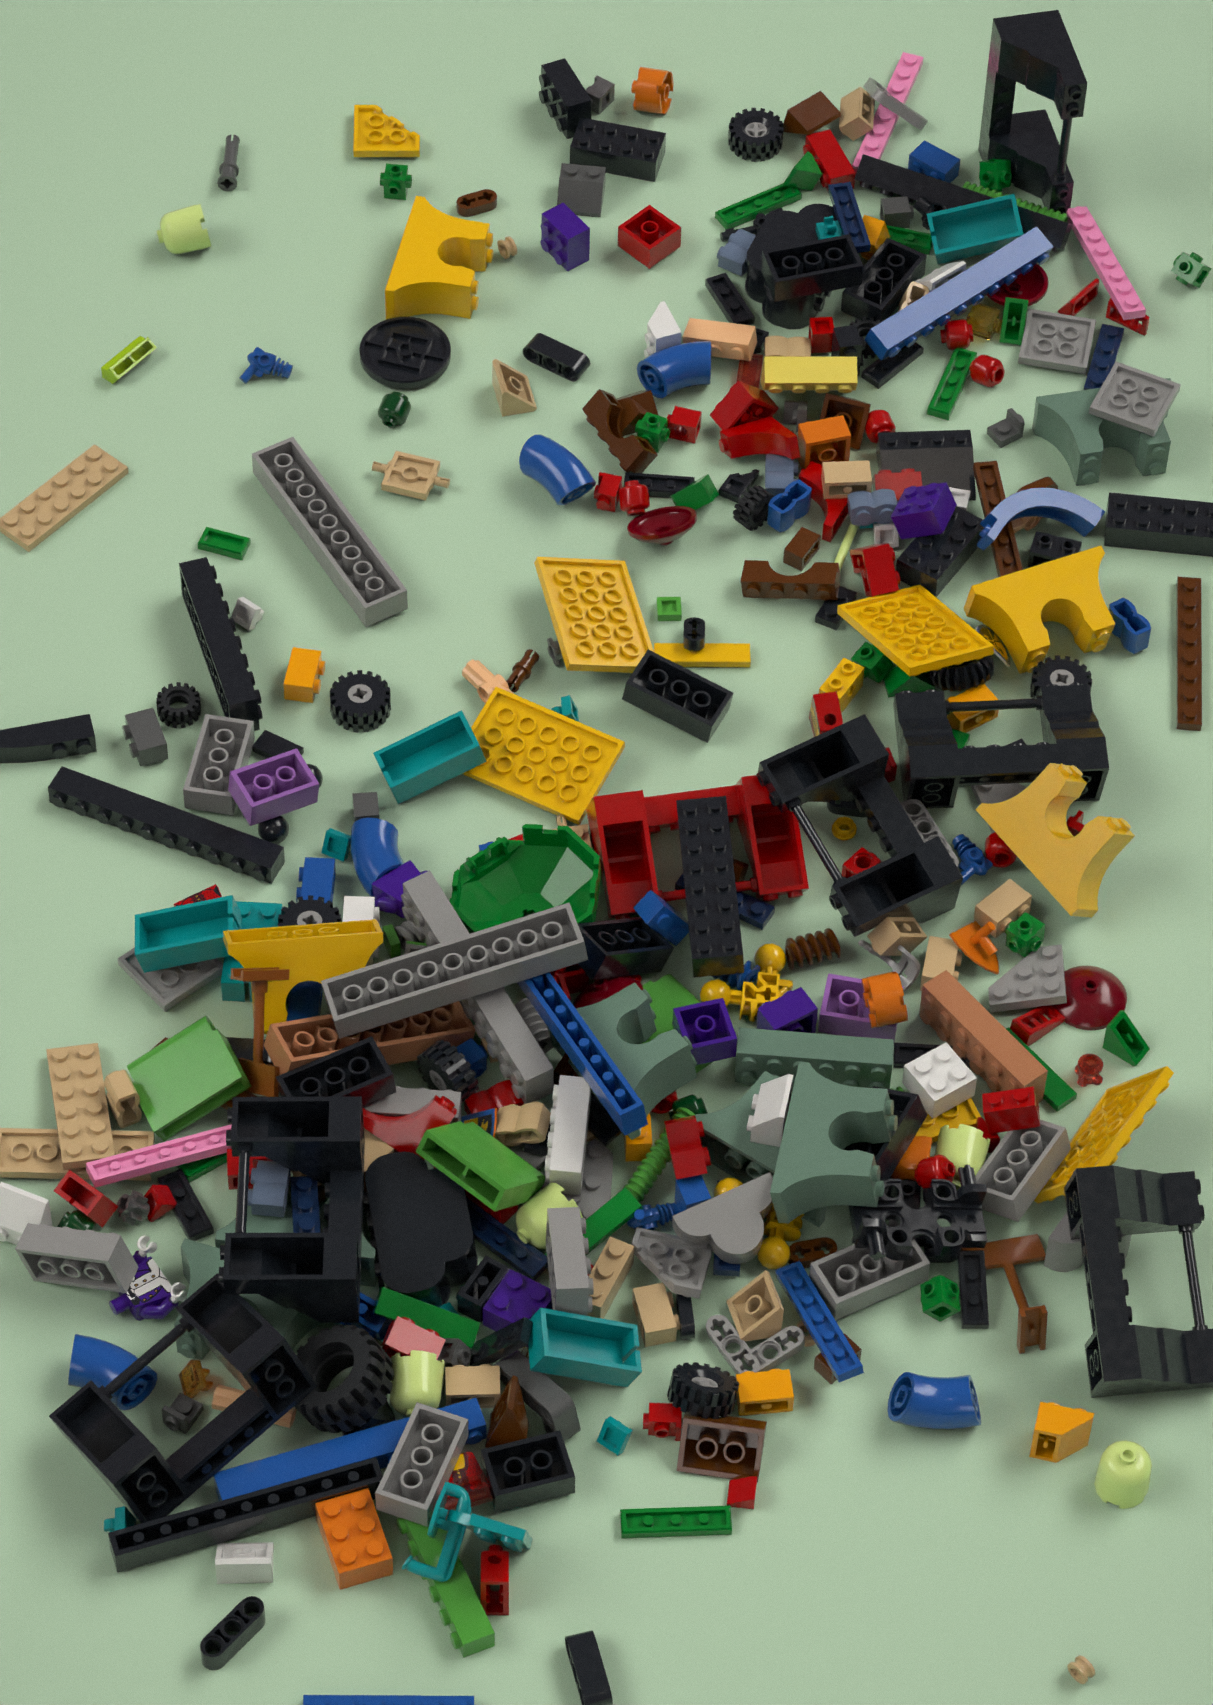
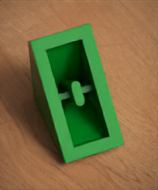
(804, 174)
(1013, 321)
(696, 494)
(899, 681)
(1124, 1040)

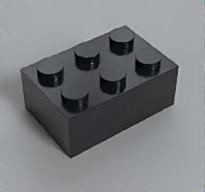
(564, 96)
(528, 1471)

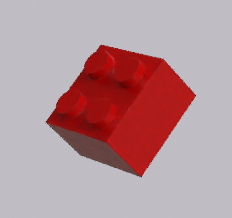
(649, 236)

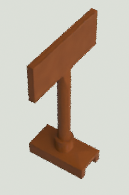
(260, 1075)
(1006, 1254)

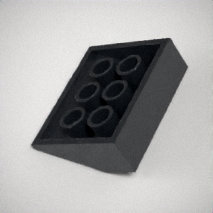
(937, 454)

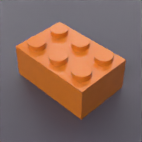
(354, 1538)

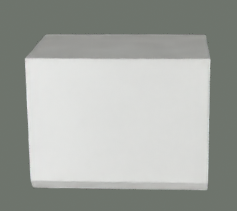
(244, 1562)

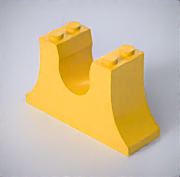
(437, 264)
(1053, 591)
(1038, 834)
(308, 952)

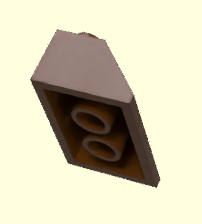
(721, 1446)

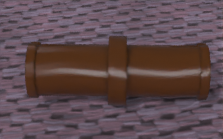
(522, 670)

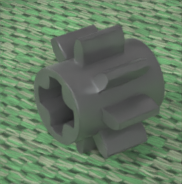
(133, 1207)

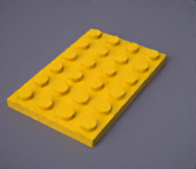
(594, 613)
(915, 630)
(542, 755)
(1108, 1128)

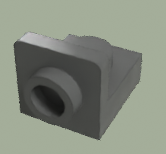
(795, 412)
(1007, 430)
(455, 1353)
(181, 1413)

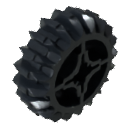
(963, 676)

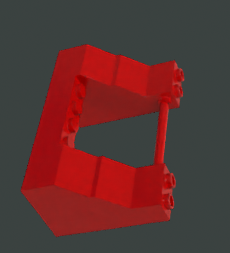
(622, 830)

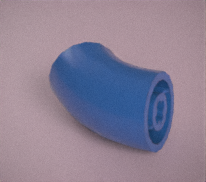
(676, 368)
(555, 469)
(374, 850)
(103, 1362)
(934, 1402)

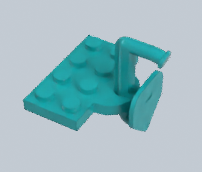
(456, 1525)

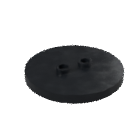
(405, 352)

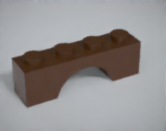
(605, 414)
(818, 582)

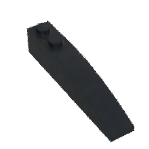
(48, 740)

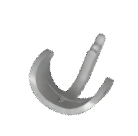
(907, 961)

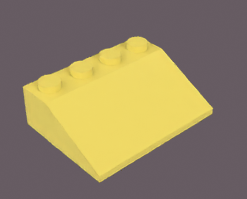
(809, 373)

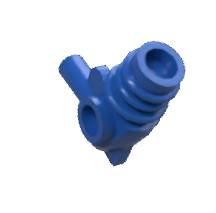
(264, 363)
(971, 857)
(649, 1217)

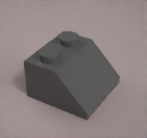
(582, 188)

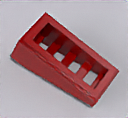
(1113, 314)
(1029, 1035)

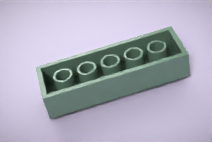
(839, 1058)

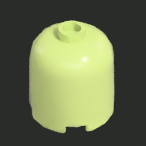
(183, 231)
(962, 1148)
(532, 1216)
(416, 1380)
(1123, 1474)

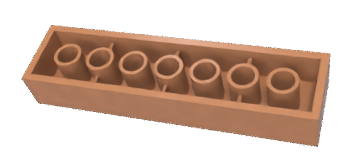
(308, 1039)

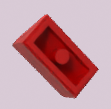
(1081, 299)

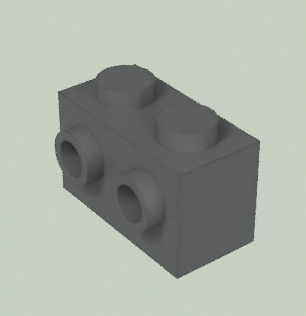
(145, 736)

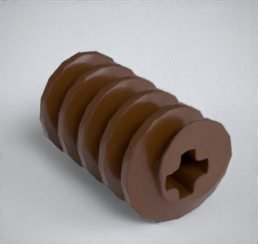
(811, 947)

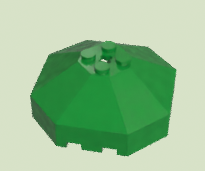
(527, 877)

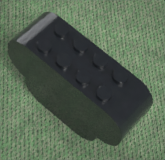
(777, 231)
(418, 1228)

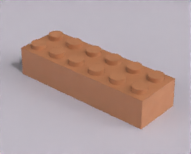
(979, 1037)

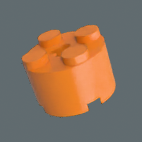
(652, 90)
(884, 998)

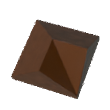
(635, 408)
(854, 413)
(508, 1418)

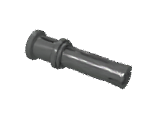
(229, 168)

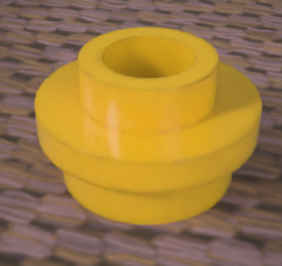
(844, 823)

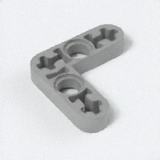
(882, 96)
(753, 1357)

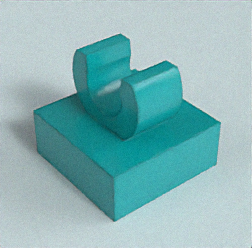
(828, 228)
(567, 708)
(336, 844)
(614, 1435)
(122, 1519)

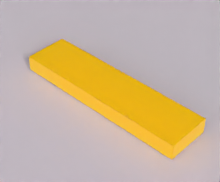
(710, 656)

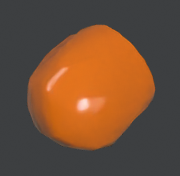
(917, 1150)

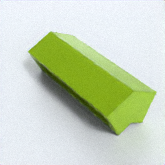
(127, 359)

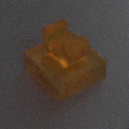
(193, 1379)

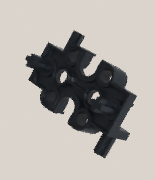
(942, 1201)

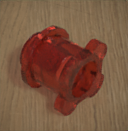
(1088, 1070)

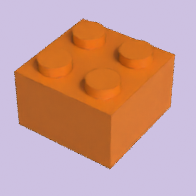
(823, 441)

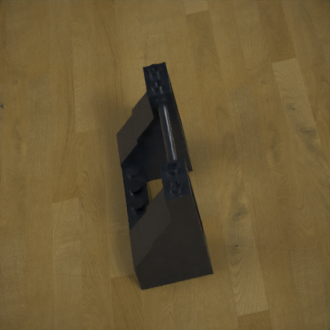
(1039, 55)
(848, 766)
(936, 766)
(1101, 1209)
(301, 1270)
(132, 1464)

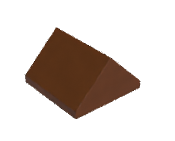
(810, 115)

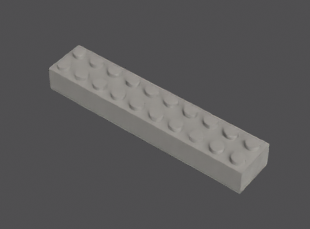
(329, 531)
(454, 970)
(492, 1011)

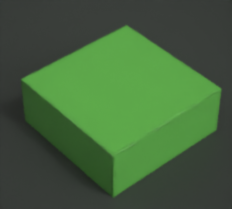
(669, 609)
(391, 941)

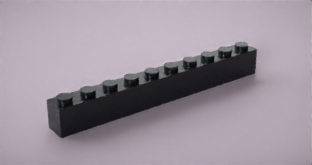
(915, 185)
(166, 825)
(238, 1515)

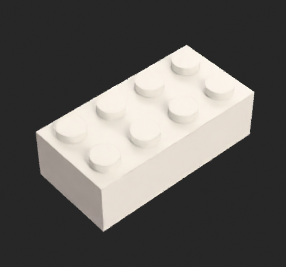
(568, 1134)

